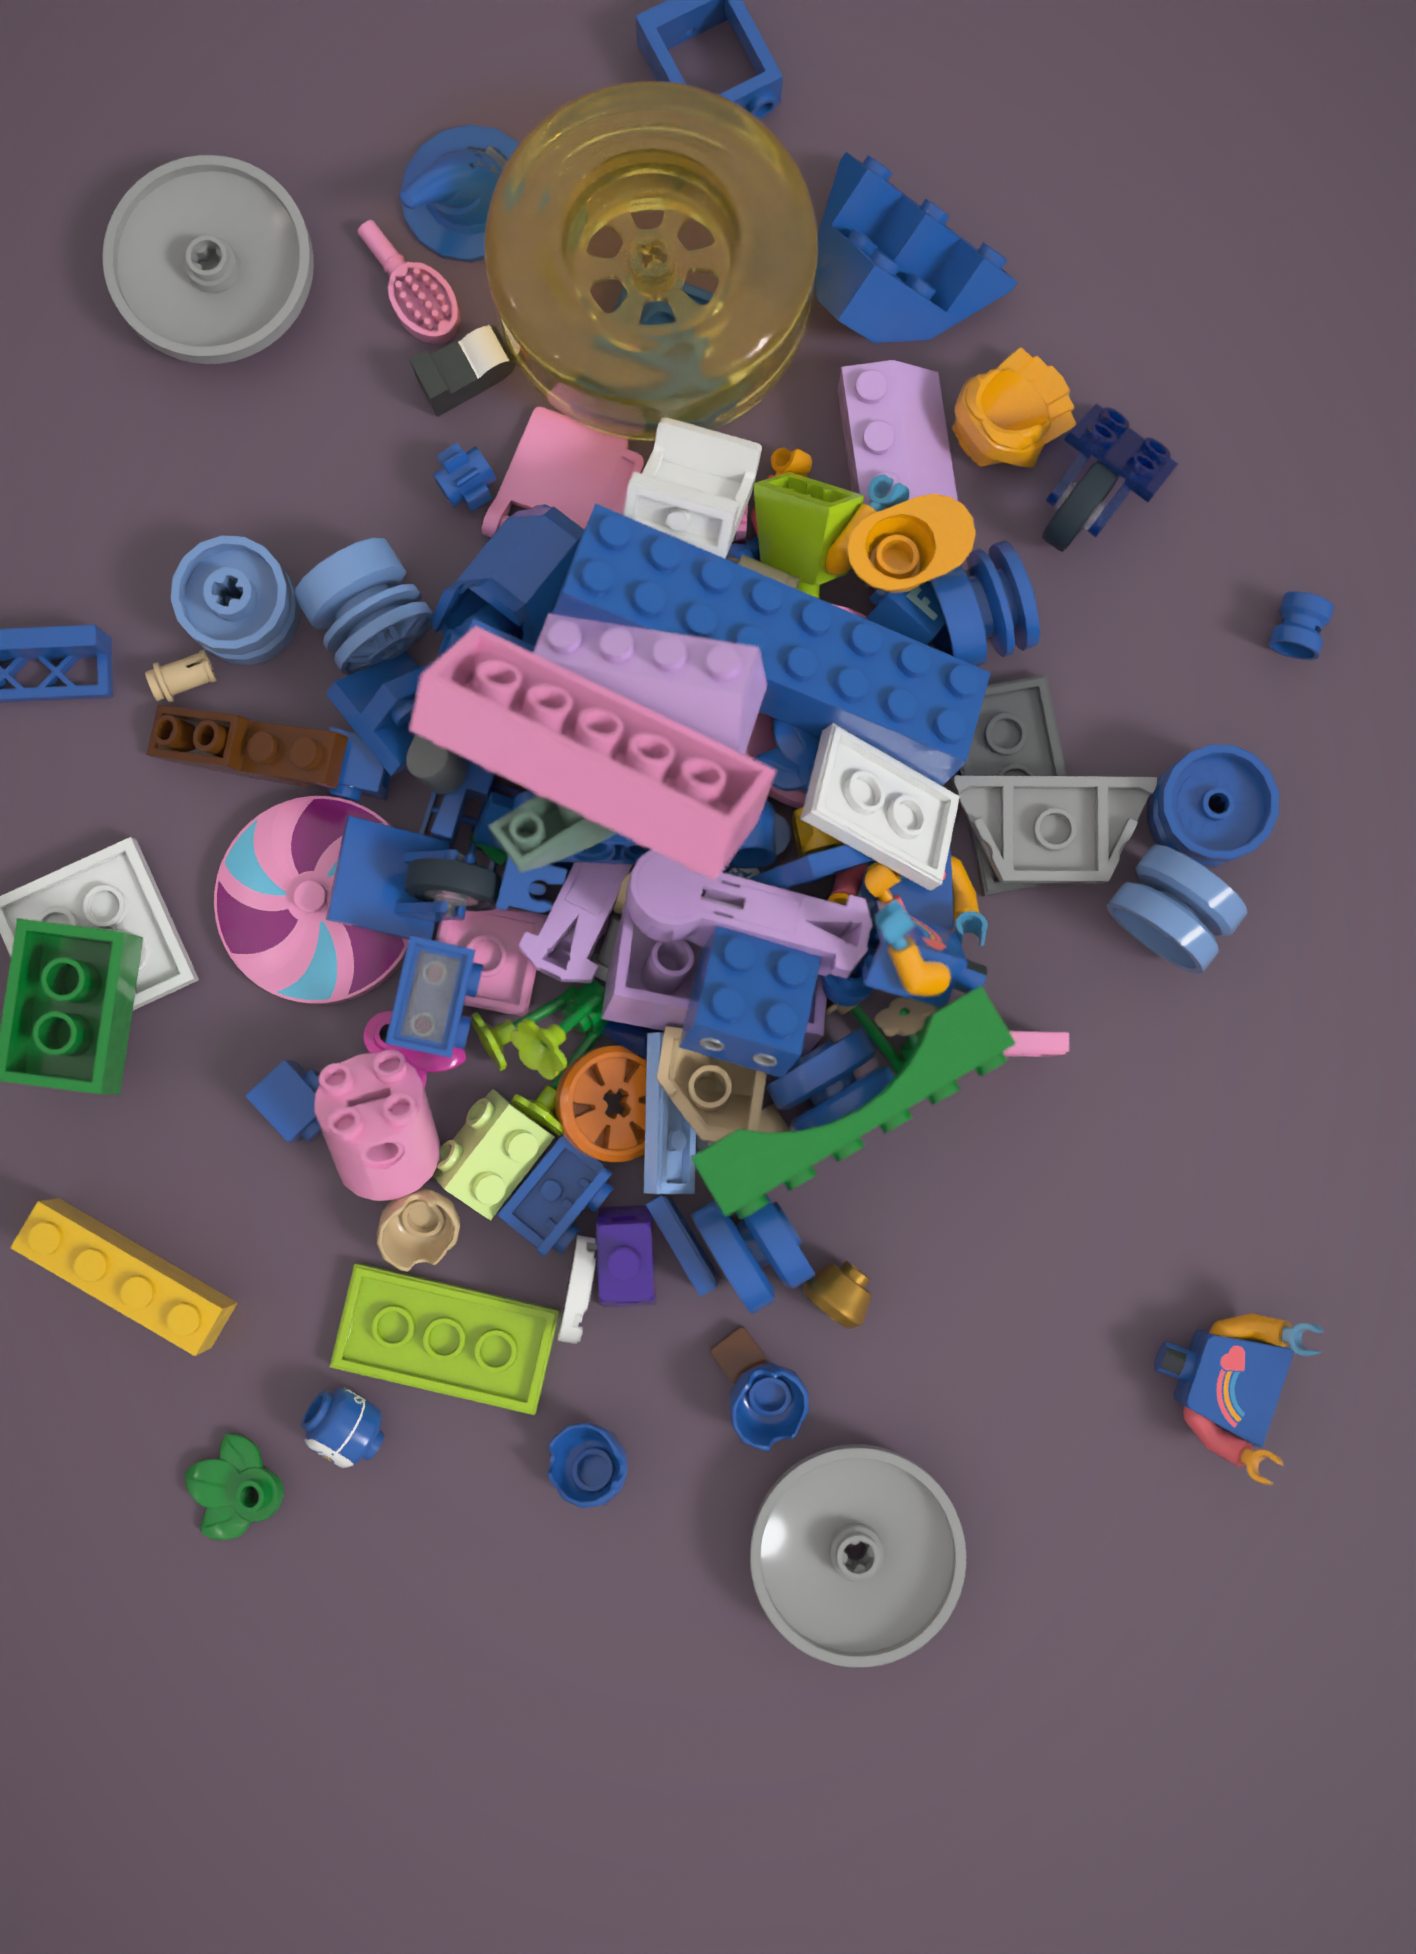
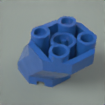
(514, 576)

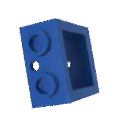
(681, 20)

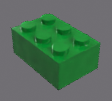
(68, 1006)

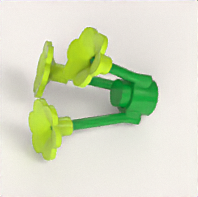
(539, 1046)

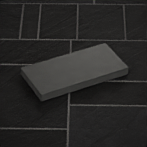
(1013, 738)

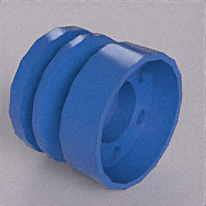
(988, 604)

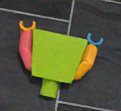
(808, 523)

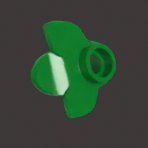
(226, 1485)

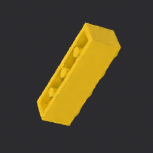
(124, 1275)

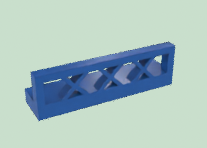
(55, 643)

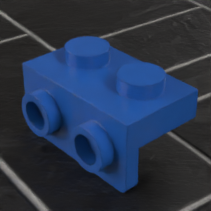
(556, 1196)

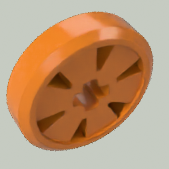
(582, 1107)

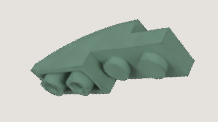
(545, 833)

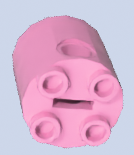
(377, 1125)

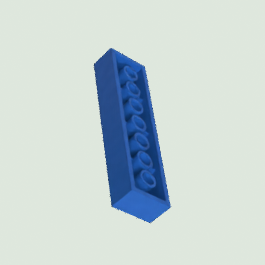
(815, 656)

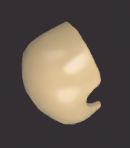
(417, 1229)

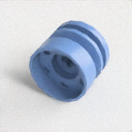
(363, 605)

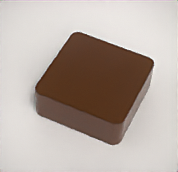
(737, 1353)

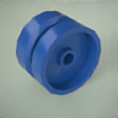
(1236, 788)
(829, 1081)
(751, 1245)

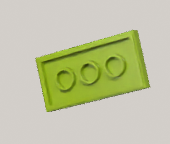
(445, 1338)

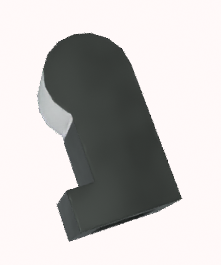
(463, 368)

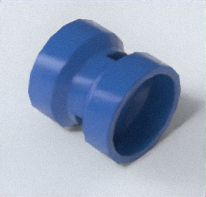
(1301, 622)

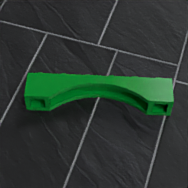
(951, 1043)

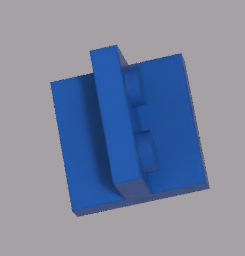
(381, 707)

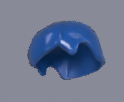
(767, 1405)
(587, 1464)

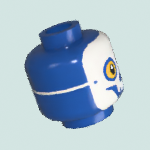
(343, 1427)

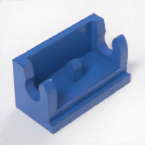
(518, 887)

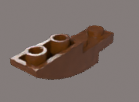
(247, 747)

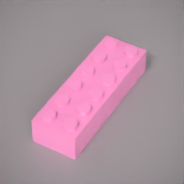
(591, 751)

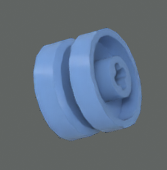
(235, 600)
(1177, 908)

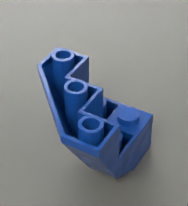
(896, 264)

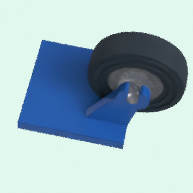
(405, 881)

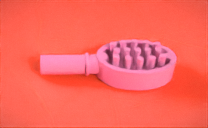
(416, 291)

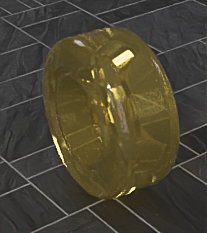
(639, 152)

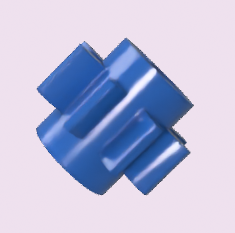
(464, 476)

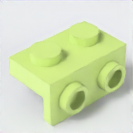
(490, 1154)

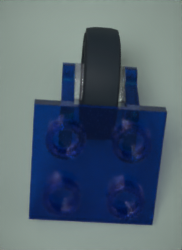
(1121, 452)

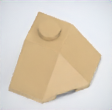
(709, 1091)

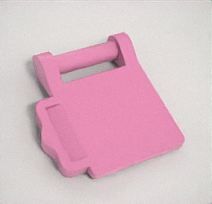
(566, 469)

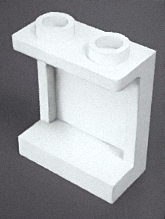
(695, 485)

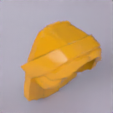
(1012, 411)

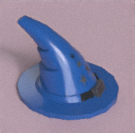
(451, 189)

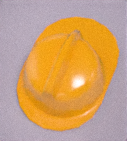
(911, 542)

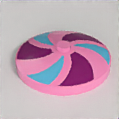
(276, 902)

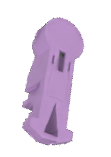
(681, 904)
(576, 922)

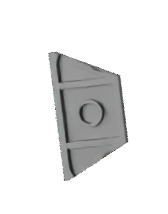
(1053, 824)

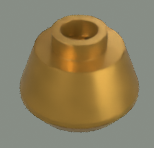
(840, 1293)

